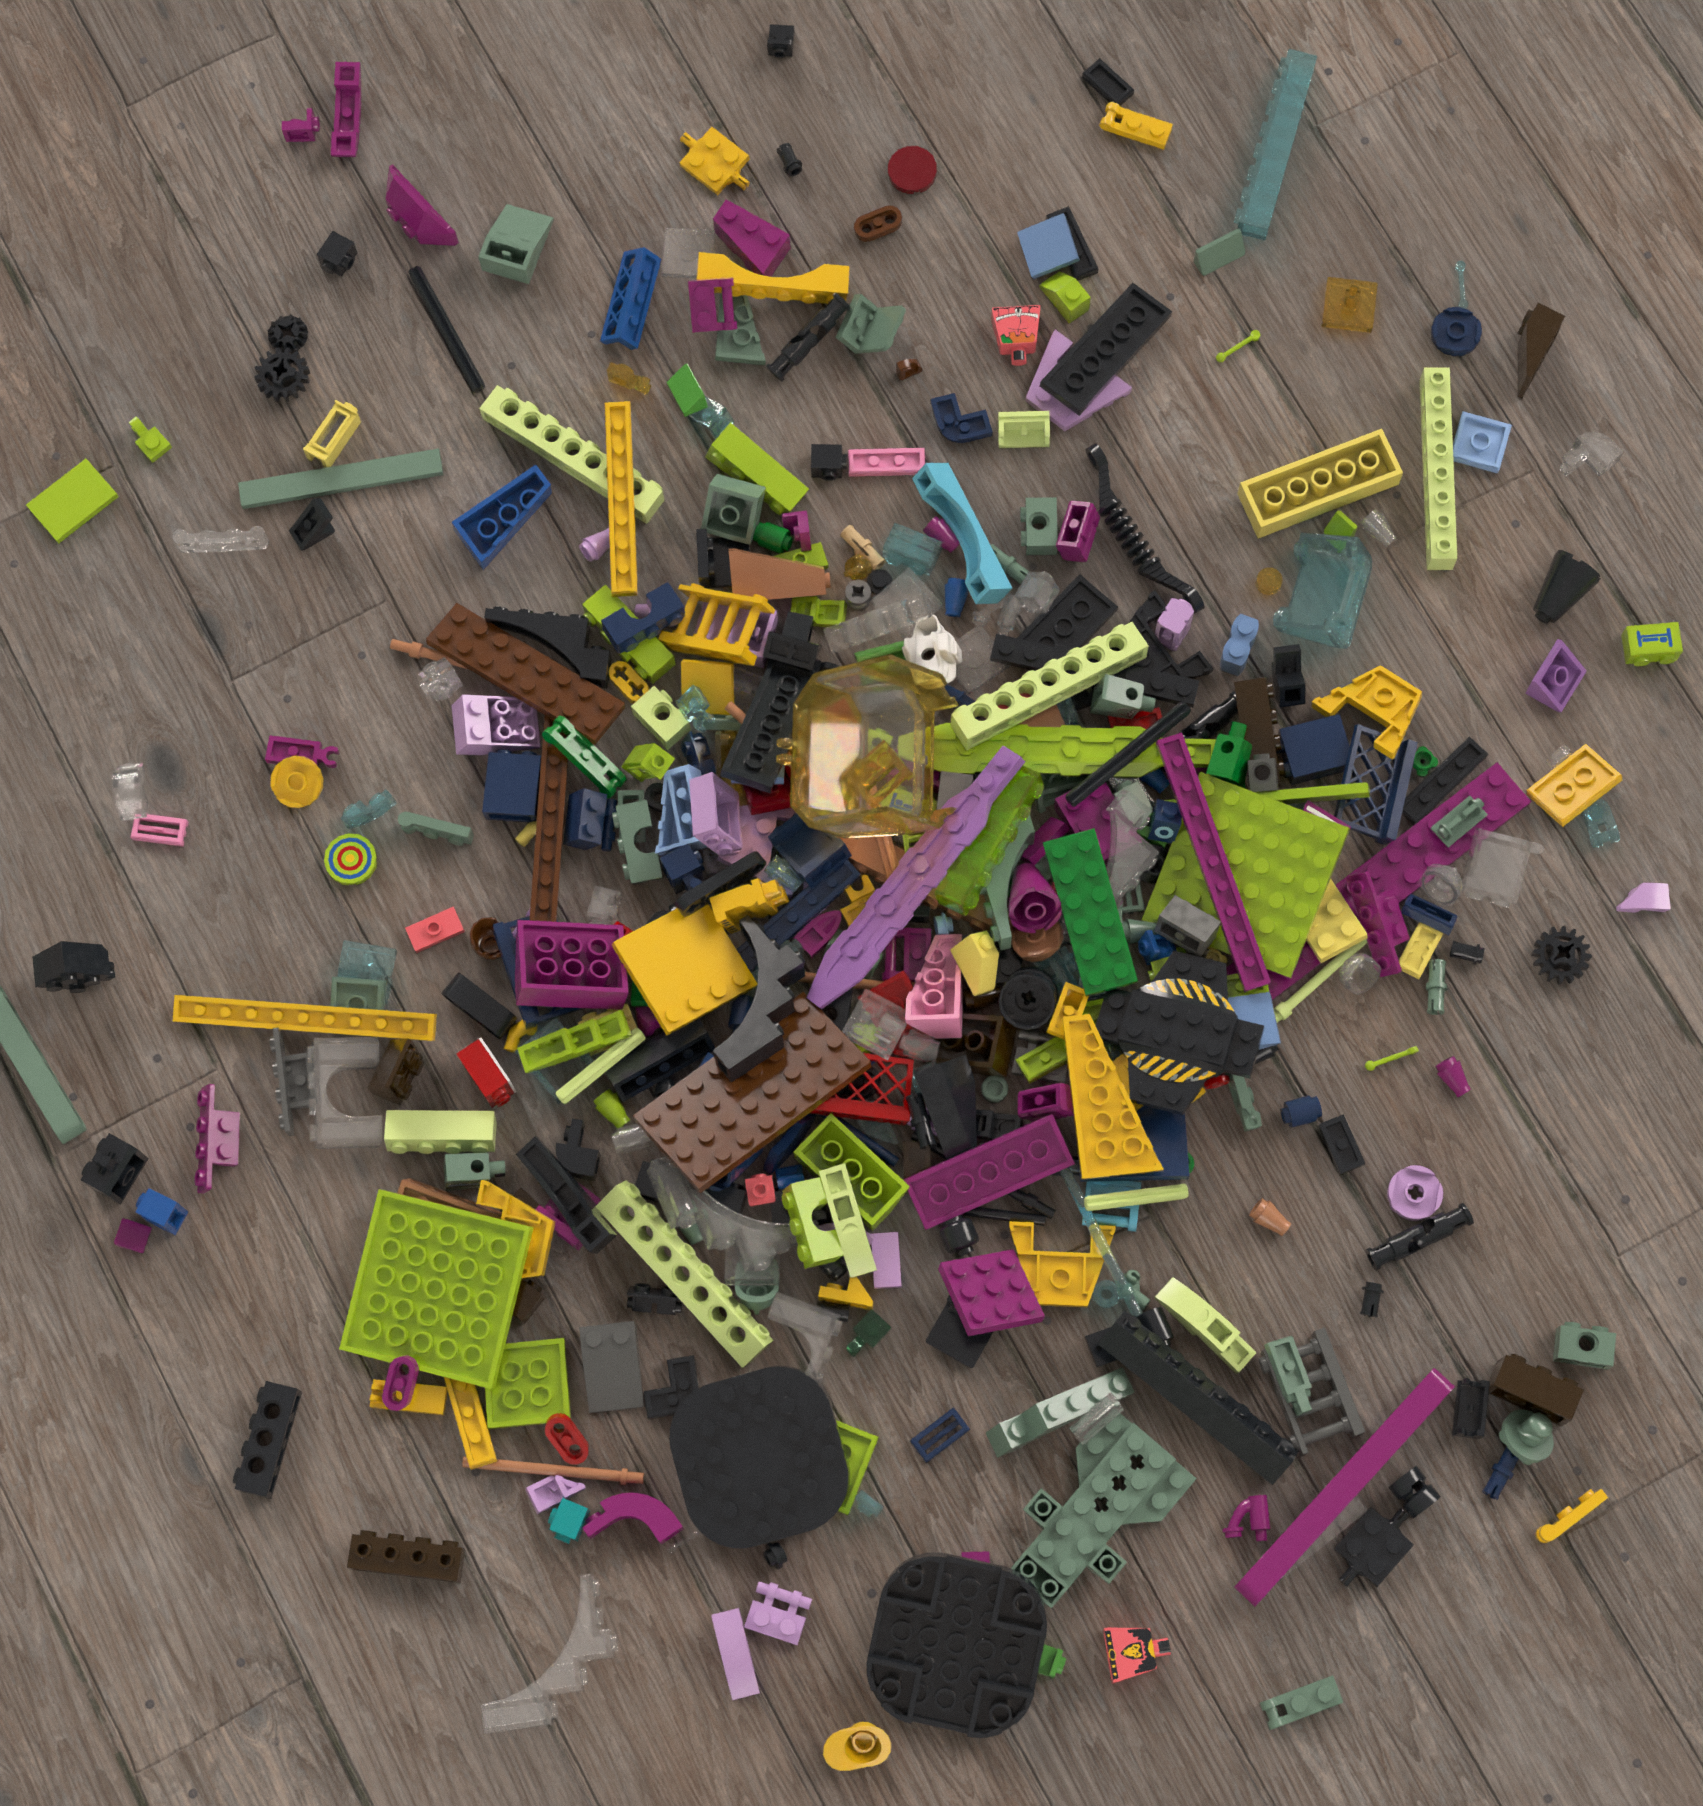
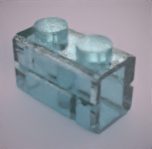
(912, 550)

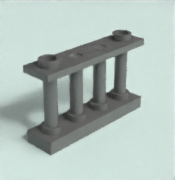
(1339, 1397)

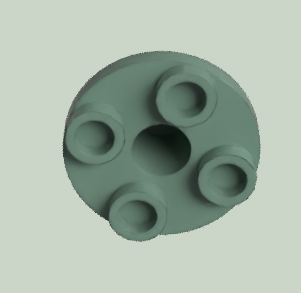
(1528, 1435)

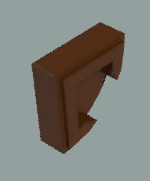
(907, 368)

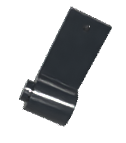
(1152, 1319)

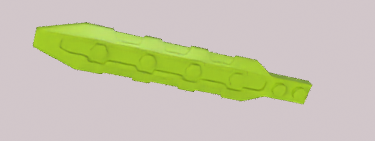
(1058, 750)

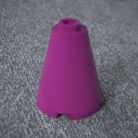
(1032, 900)

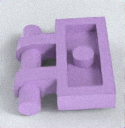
(774, 1621)

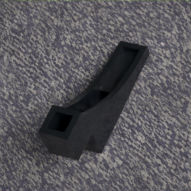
(561, 634)
(567, 1194)

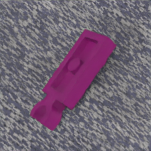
(285, 747)

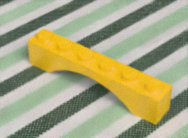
(809, 288)

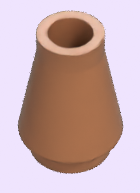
(1268, 1216)

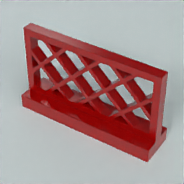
(873, 1110)

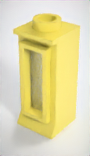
(333, 433)

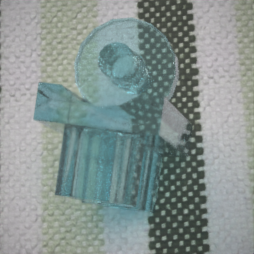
(1059, 966)

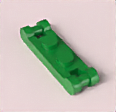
(584, 756)

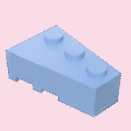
(676, 812)

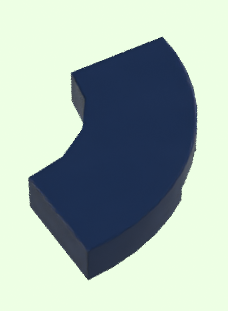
(788, 1143)

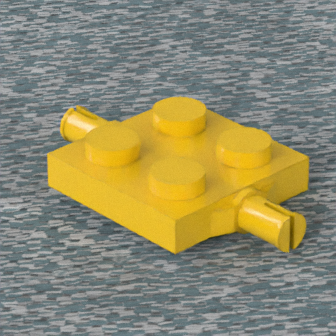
(714, 161)

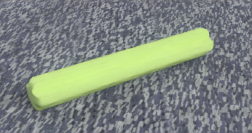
(600, 1066)
(1136, 1197)

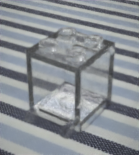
(1497, 866)

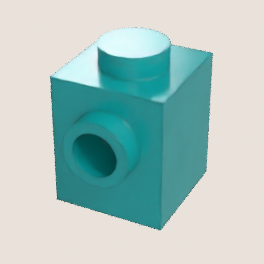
(568, 1520)

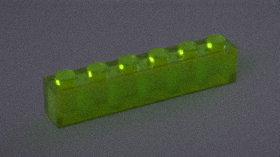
(975, 864)

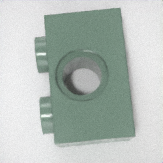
(1044, 512)
(1568, 1349)

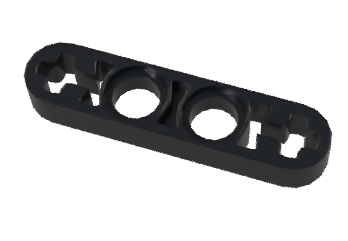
(720, 883)

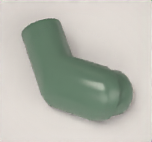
(1133, 1277)

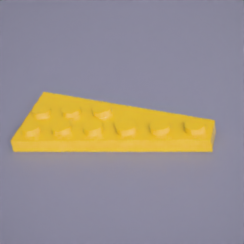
(1104, 1117)

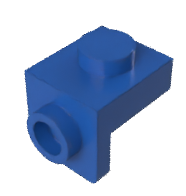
(1154, 947)

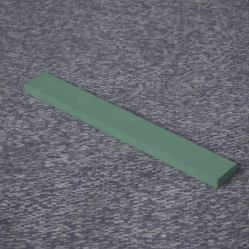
(340, 478)

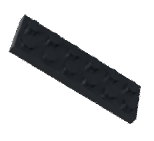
(1105, 349)
(767, 719)

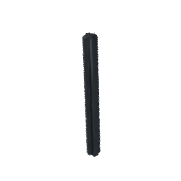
(446, 329)
(1127, 754)

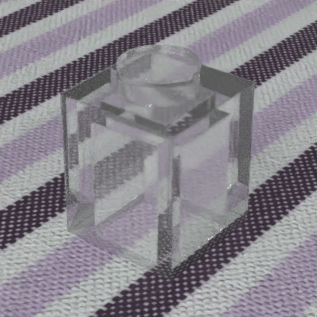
(1037, 592)

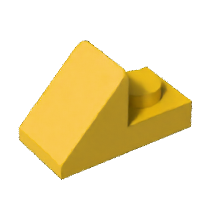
(1070, 1003)
(855, 1295)

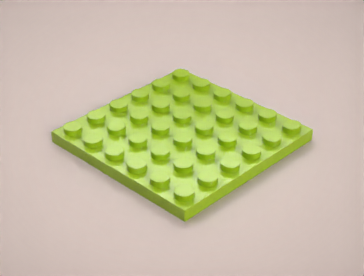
(1278, 863)
(436, 1288)

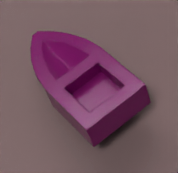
(819, 932)

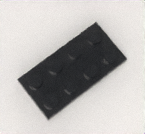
(1071, 617)

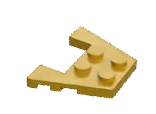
(1382, 698)
(521, 1213)
(1059, 1277)

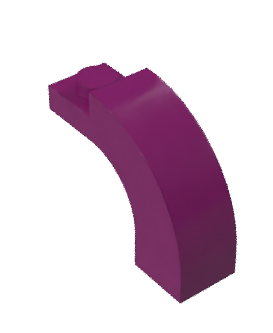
(635, 1506)

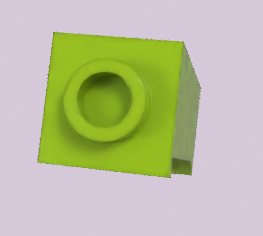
(647, 762)

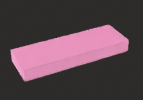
(885, 461)

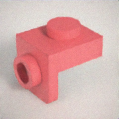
(760, 1190)

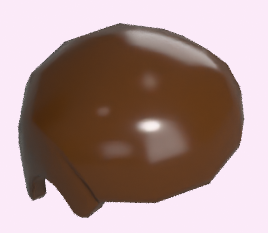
(483, 939)

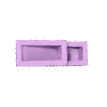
(735, 1653)

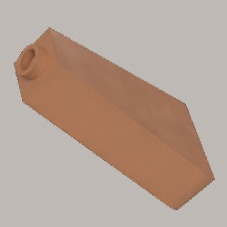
(775, 576)

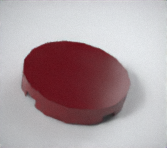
(912, 169)

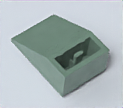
(515, 243)

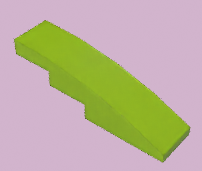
(574, 1042)

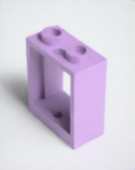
(715, 814)

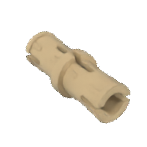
(863, 547)

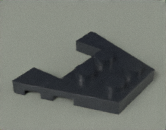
(1157, 655)

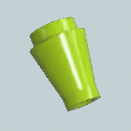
(611, 1108)

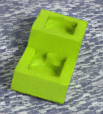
(825, 612)

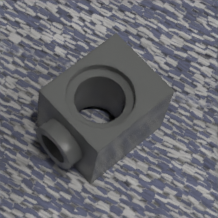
(1271, 782)

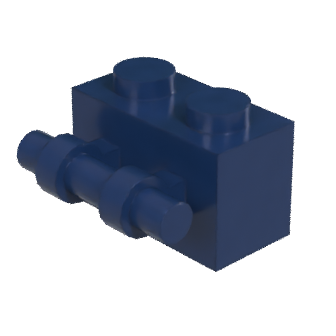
(586, 820)
(683, 868)

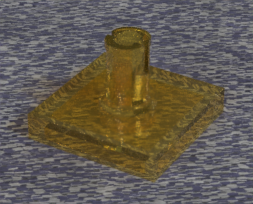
(1349, 304)

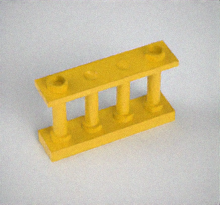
(719, 647)

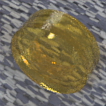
(1269, 581)

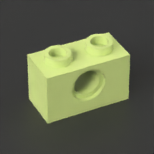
(668, 730)

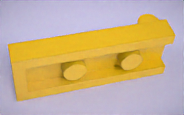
(425, 1398)

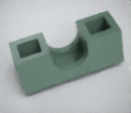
(632, 819)

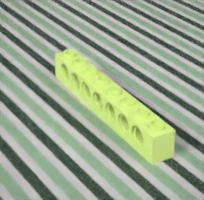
(503, 401)
(1438, 469)
(973, 732)
(686, 1288)

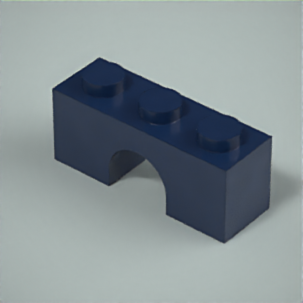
(628, 632)

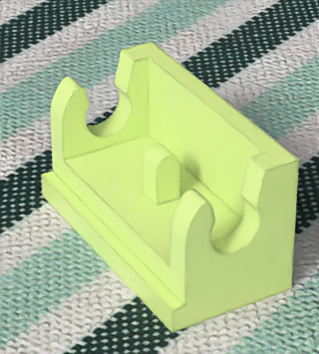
(1023, 429)

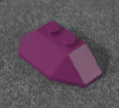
(415, 213)

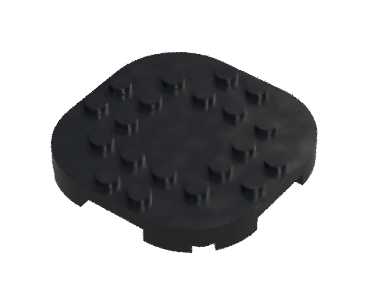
(759, 1457)
(957, 1644)

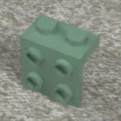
(869, 327)

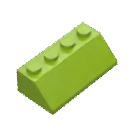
(873, 1182)

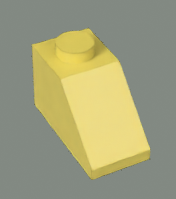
(977, 961)

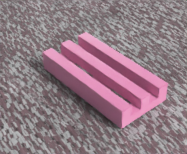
(181, 833)

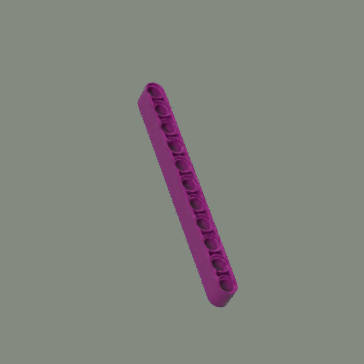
(1344, 1487)

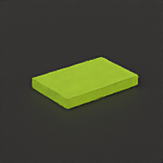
(72, 500)
(858, 1451)

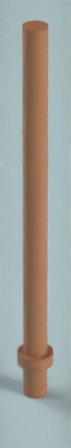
(565, 1471)

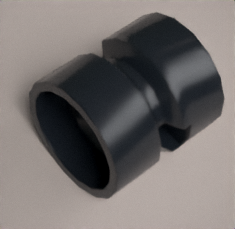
(1424, 1495)

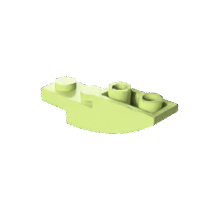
(847, 1220)
(1206, 1323)

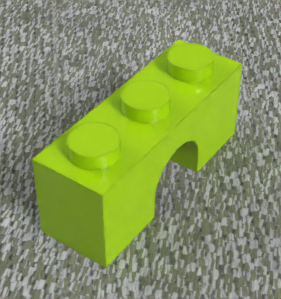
(814, 1245)

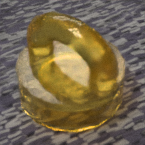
(857, 567)

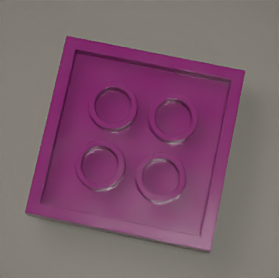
(991, 1292)

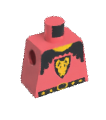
(1132, 1651)

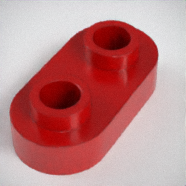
(565, 1437)

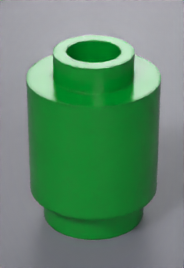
(773, 537)

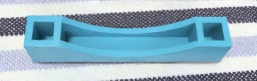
(984, 573)

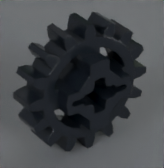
(283, 383)
(1567, 963)

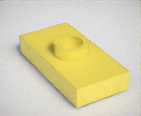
(1419, 950)

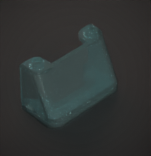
(1326, 590)

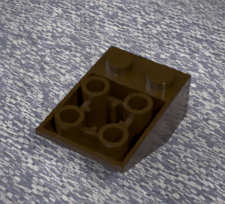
(396, 1071)

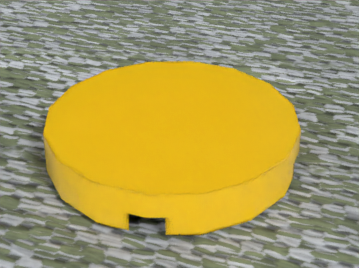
(296, 781)

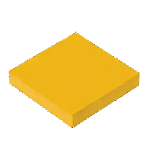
(713, 679)

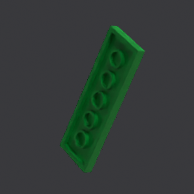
(1090, 912)

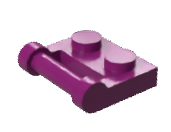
(703, 304)
(916, 945)

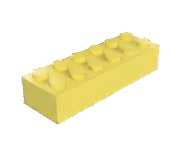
(1319, 483)

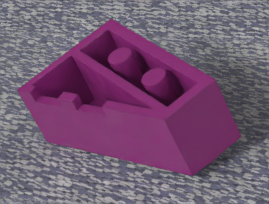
(751, 238)

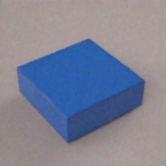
(789, 1175)

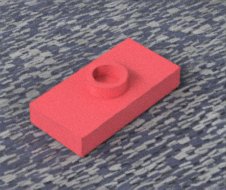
(434, 929)

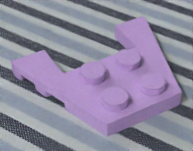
(1059, 413)
(755, 835)

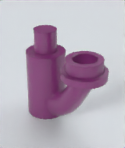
(1259, 1518)

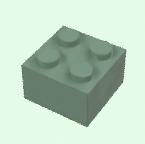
(733, 508)

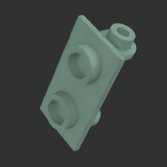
(1459, 820)

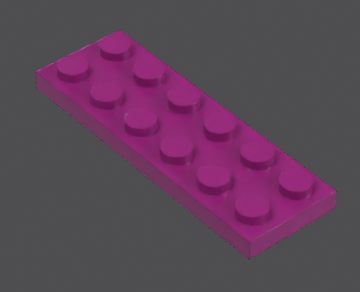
(989, 1171)

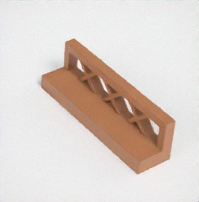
(429, 1193)

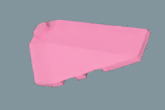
(937, 995)

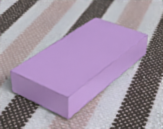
(887, 1260)

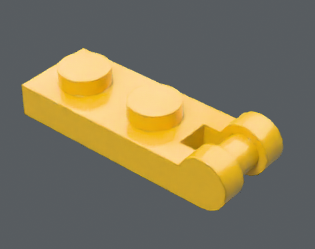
(1136, 126)
(1570, 1516)

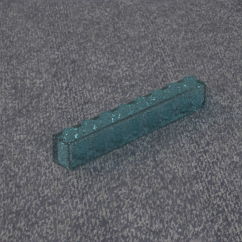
(1276, 144)

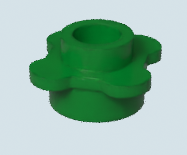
(1430, 761)

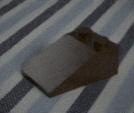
(1537, 336)
(984, 1041)

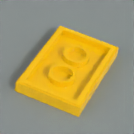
(1574, 785)

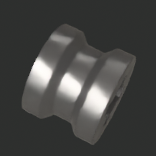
(855, 600)

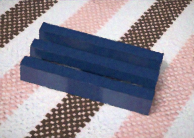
(1429, 914)
(921, 1449)

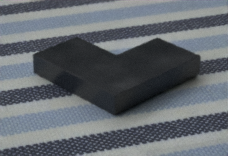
(683, 1381)

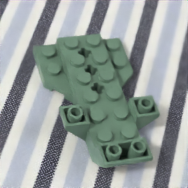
(1076, 1533)

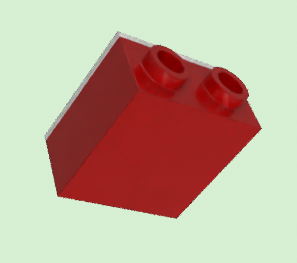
(486, 1073)

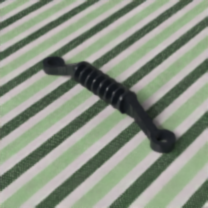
(1152, 567)

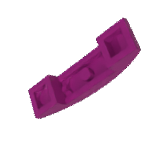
(347, 109)

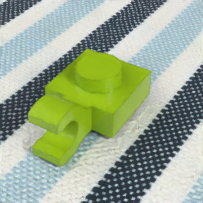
(151, 442)

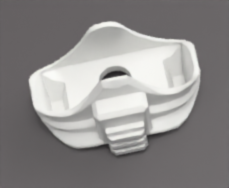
(932, 636)

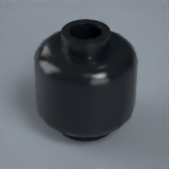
(959, 1235)

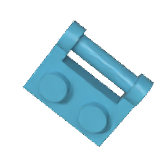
(1104, 1187)

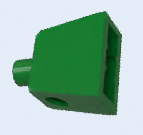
(1229, 764)

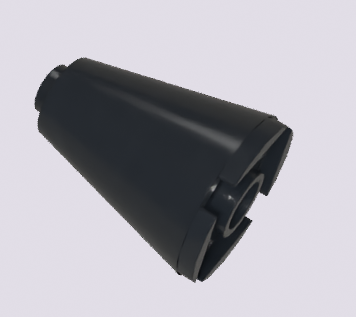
(1563, 586)

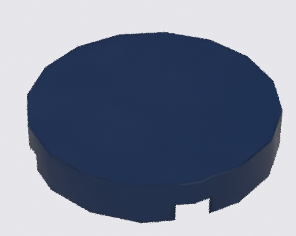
(1456, 331)

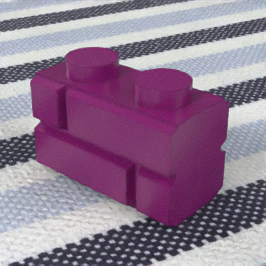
(1078, 531)
(1045, 1100)

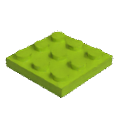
(529, 1384)

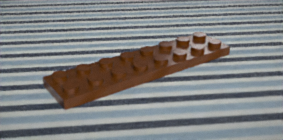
(525, 672)

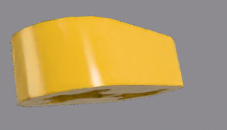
(624, 686)

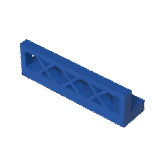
(635, 298)

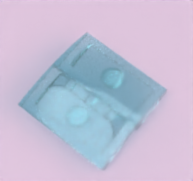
(367, 962)

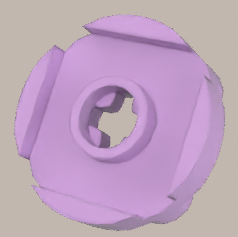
(1427, 1184)

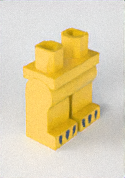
(751, 900)

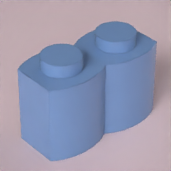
(1239, 644)

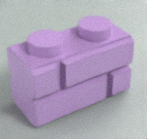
(1174, 623)

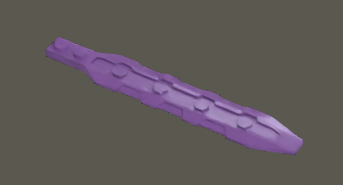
(909, 884)

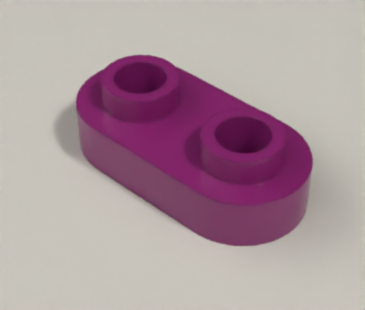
(400, 1381)

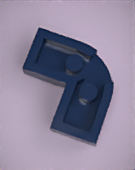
(959, 427)

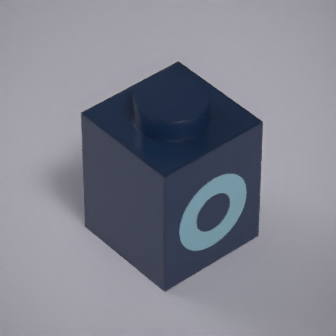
(1164, 821)

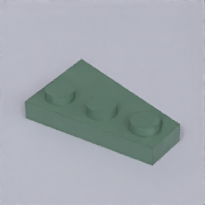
(742, 343)

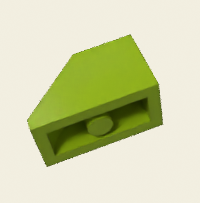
(1066, 295)

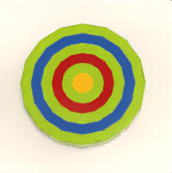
(350, 859)

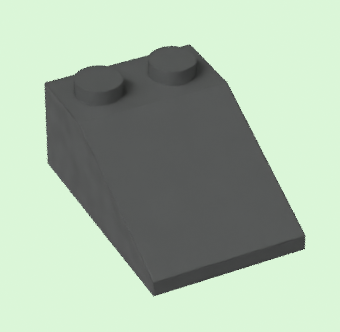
(612, 1366)

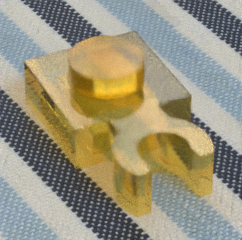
(625, 377)

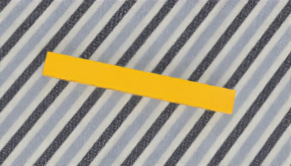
(621, 499)

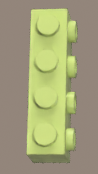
(440, 1131)

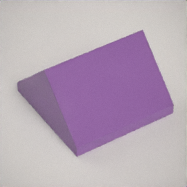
(1557, 677)

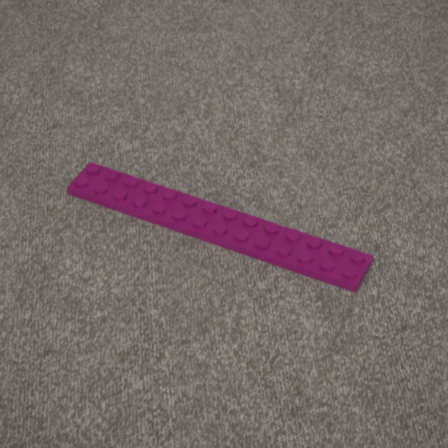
(1409, 856)

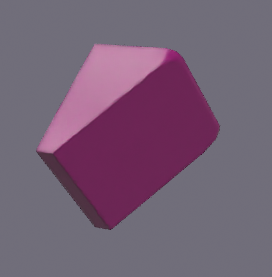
(132, 1235)

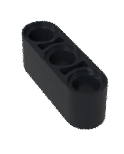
(479, 1005)

